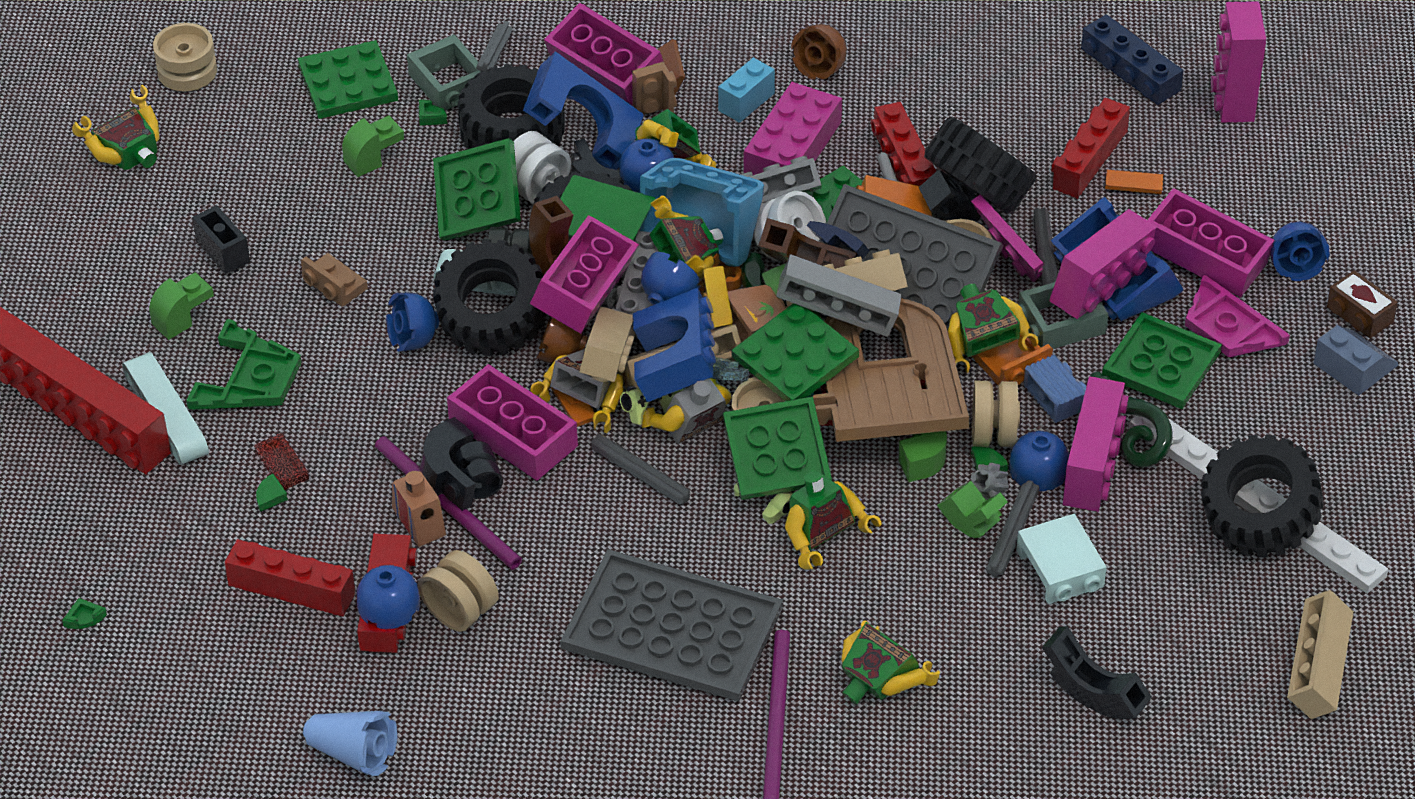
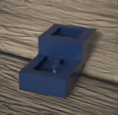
(834, 236)

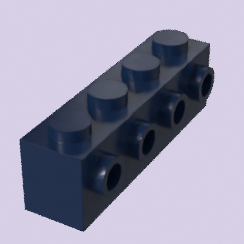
(1132, 59)

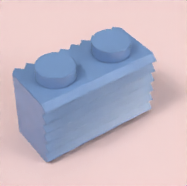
(1055, 387)

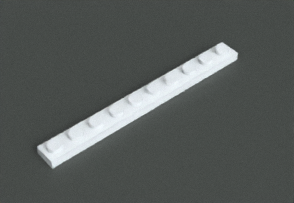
(1259, 498)

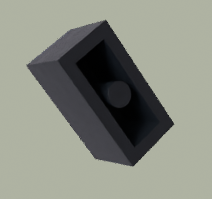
(221, 239)

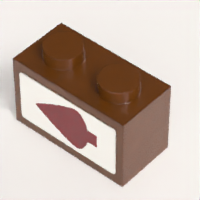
(1362, 304)

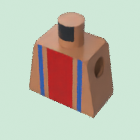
(413, 498)

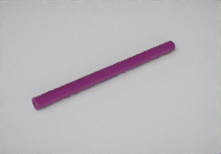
(464, 517)
(776, 715)

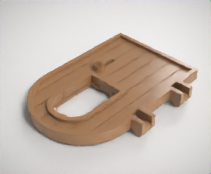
(887, 395)

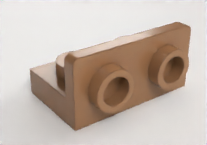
(653, 88)
(333, 279)

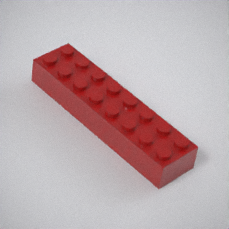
(81, 395)

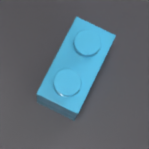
(746, 90)

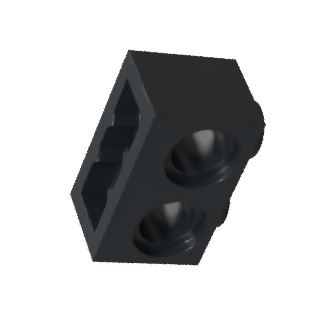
(949, 197)

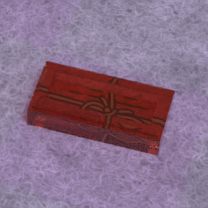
(282, 461)

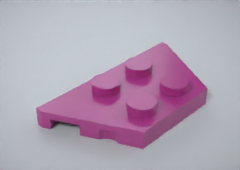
(1023, 258)
(1231, 322)

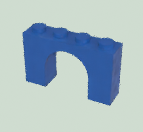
(615, 118)
(689, 359)

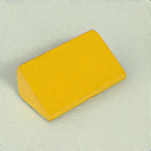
(718, 295)

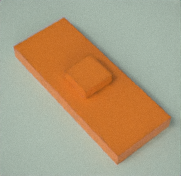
(1134, 181)
(575, 409)

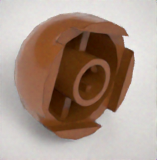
(819, 51)
(559, 341)

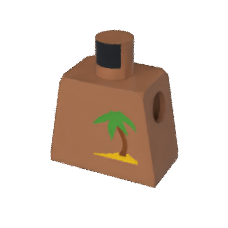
(754, 308)

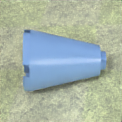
(354, 738)

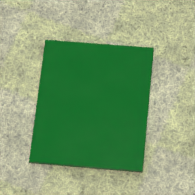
(609, 204)

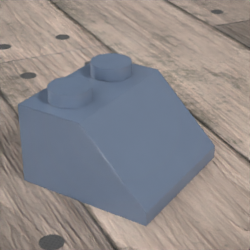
(1352, 359)

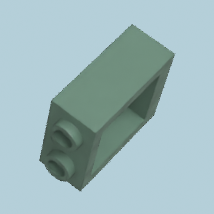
(436, 57)
(1062, 332)

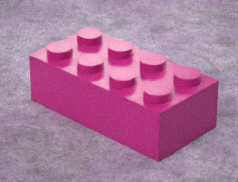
(601, 49)
(1239, 61)
(794, 128)
(1209, 242)
(1103, 264)
(584, 274)
(513, 421)
(1095, 444)

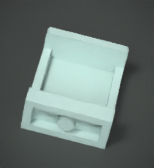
(1062, 558)

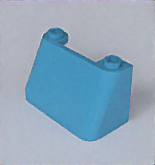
(715, 195)

